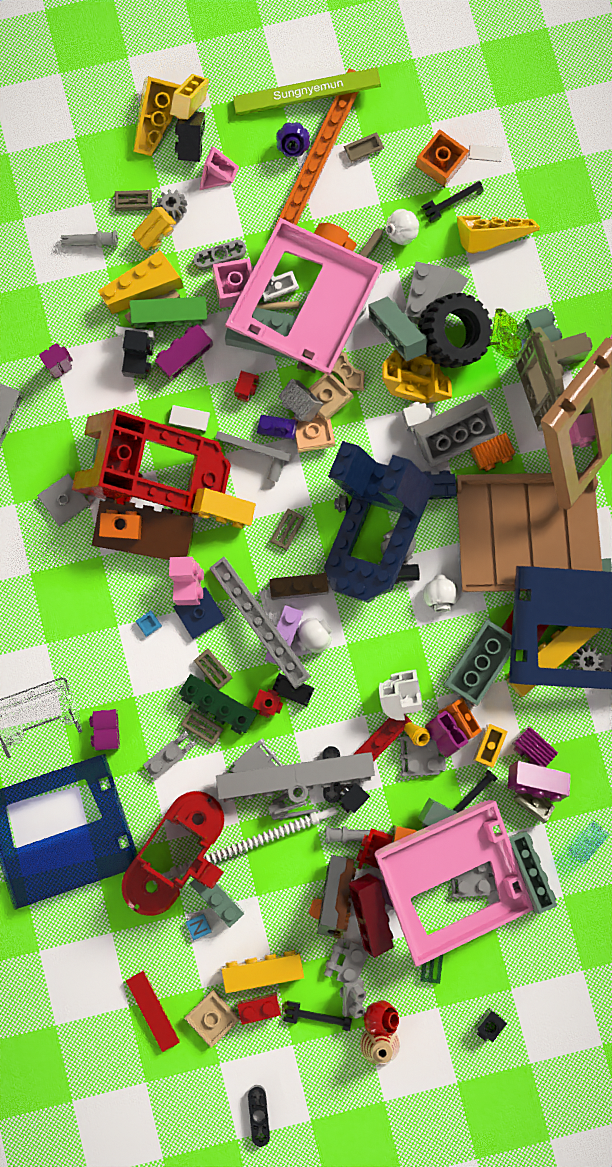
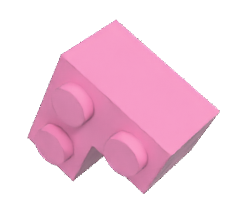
(582, 431)
(187, 580)

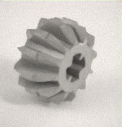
(173, 198)
(584, 654)

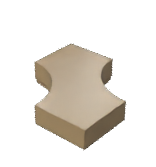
(351, 377)

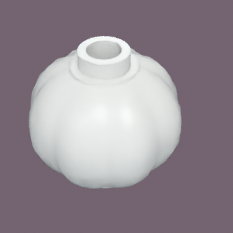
(402, 227)
(441, 594)
(314, 635)

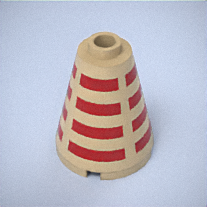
(379, 1048)

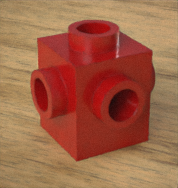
(261, 699)

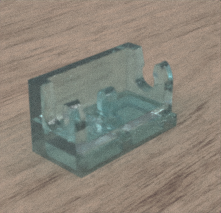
(588, 842)

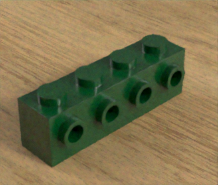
(217, 703)

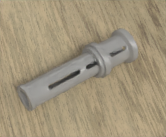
(99, 239)
(344, 834)

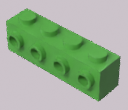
(168, 311)

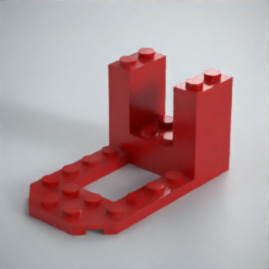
(121, 453)

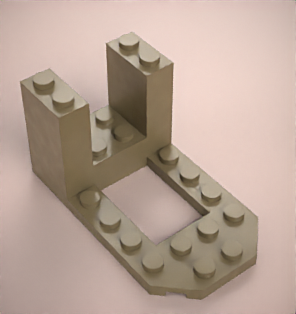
(542, 371)

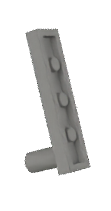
(279, 456)

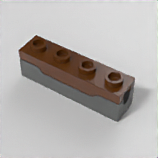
(336, 896)

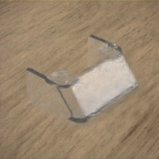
(34, 708)

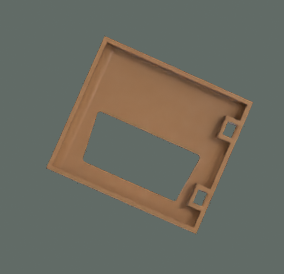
(591, 384)

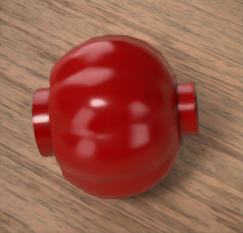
(381, 1016)

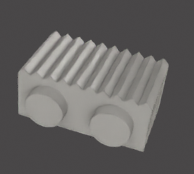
(300, 401)

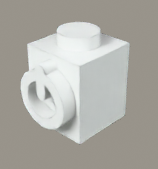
(415, 414)

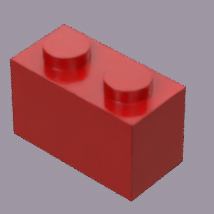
(259, 1008)

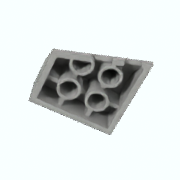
(431, 283)

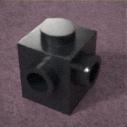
(353, 798)

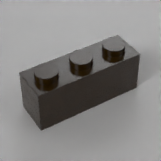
(298, 586)

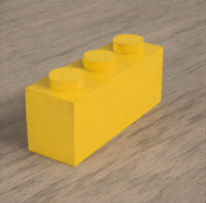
(189, 96)
(223, 508)

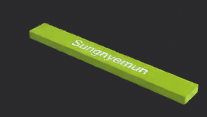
(307, 91)

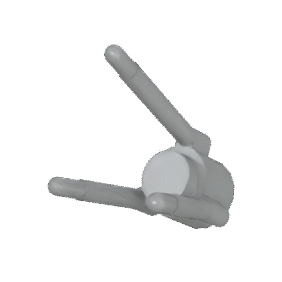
(280, 811)

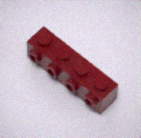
(371, 915)

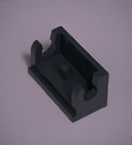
(300, 695)

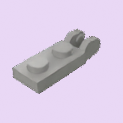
(167, 756)

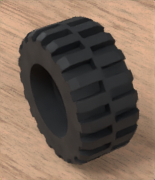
(476, 325)

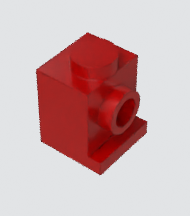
(246, 386)

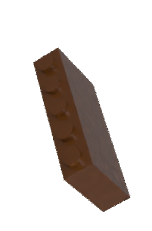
(161, 532)

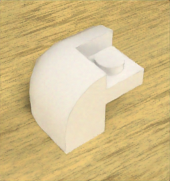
(401, 695)

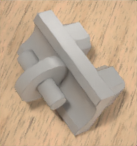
(353, 998)

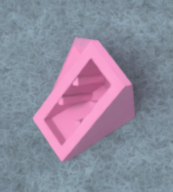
(217, 170)

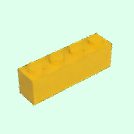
(262, 972)

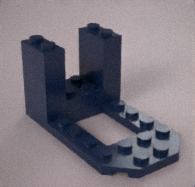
(394, 487)

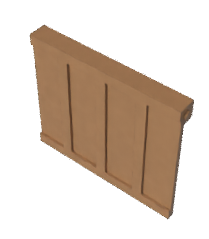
(519, 523)

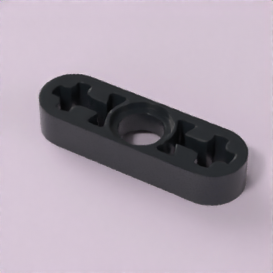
(336, 788)
(252, 1101)

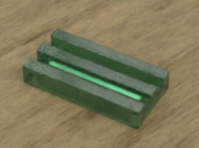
(430, 977)

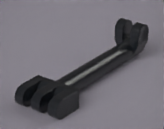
(435, 209)
(296, 1012)

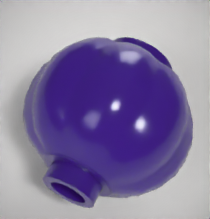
(292, 139)

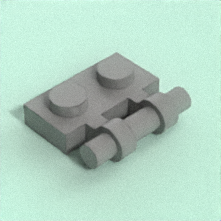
(352, 963)

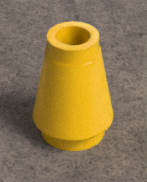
(417, 734)

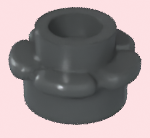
(341, 503)

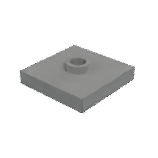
(62, 501)

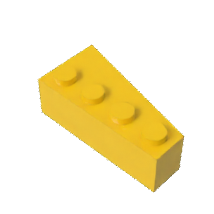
(144, 281)

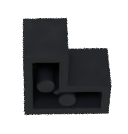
(190, 137)
(137, 350)

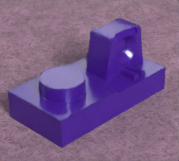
(277, 427)

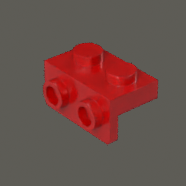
(371, 843)

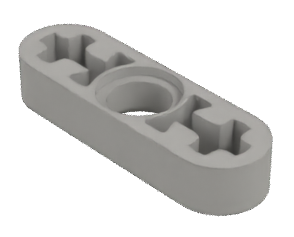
(223, 247)

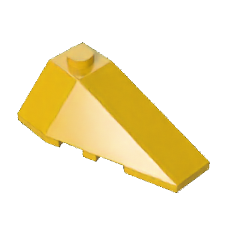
(153, 114)
(484, 234)

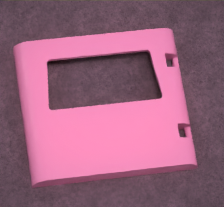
(329, 308)
(441, 854)

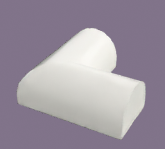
(279, 286)

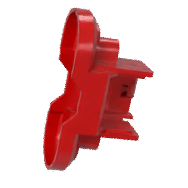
(201, 870)

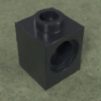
(490, 1016)

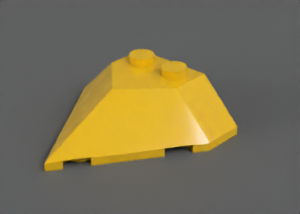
(415, 379)

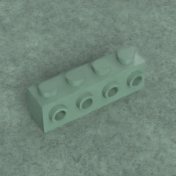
(397, 328)
(533, 876)

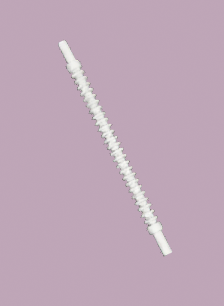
(229, 851)

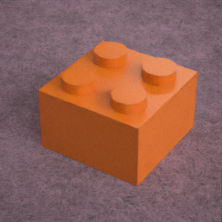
(442, 158)

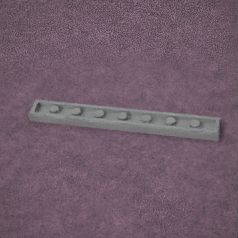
(260, 622)

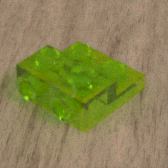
(503, 335)

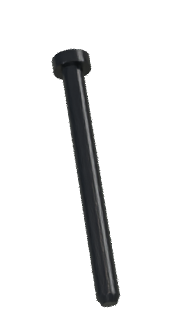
(475, 791)

